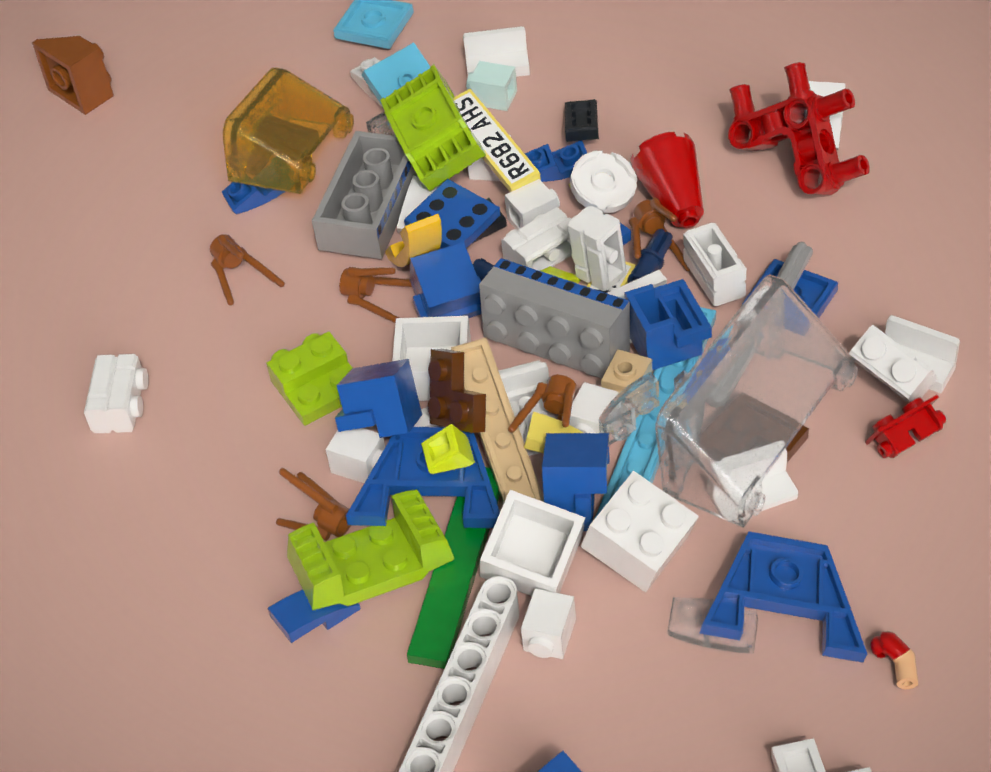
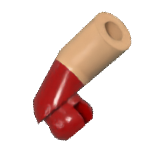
(903, 657)

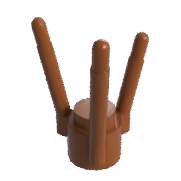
(649, 217)
(230, 255)
(360, 282)
(557, 399)
(329, 512)

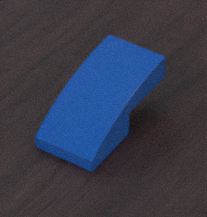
(297, 618)

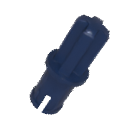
(652, 256)

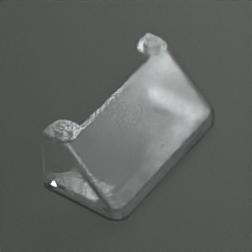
(747, 402)

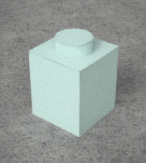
(493, 84)

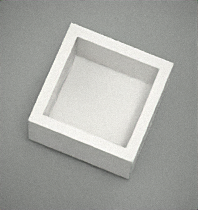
(419, 335)
(639, 531)
(532, 544)

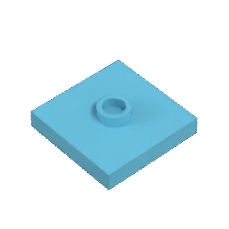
(374, 22)
(395, 71)

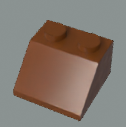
(74, 71)

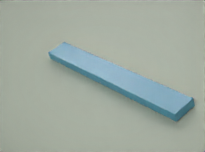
(641, 448)

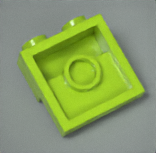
(310, 376)

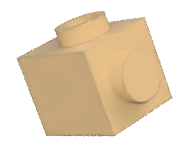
(624, 370)

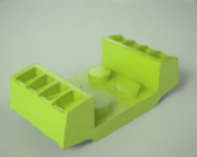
(431, 128)
(370, 558)

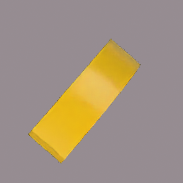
(417, 239)

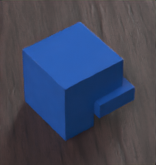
(445, 283)
(667, 323)
(379, 396)
(575, 471)

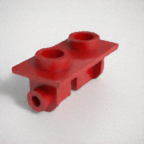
(894, 433)

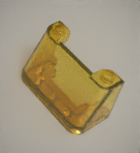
(278, 129)

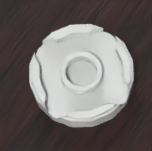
(603, 181)

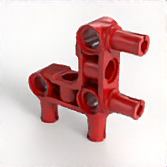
(810, 138)

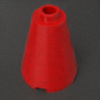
(670, 172)

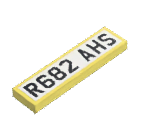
(501, 151)

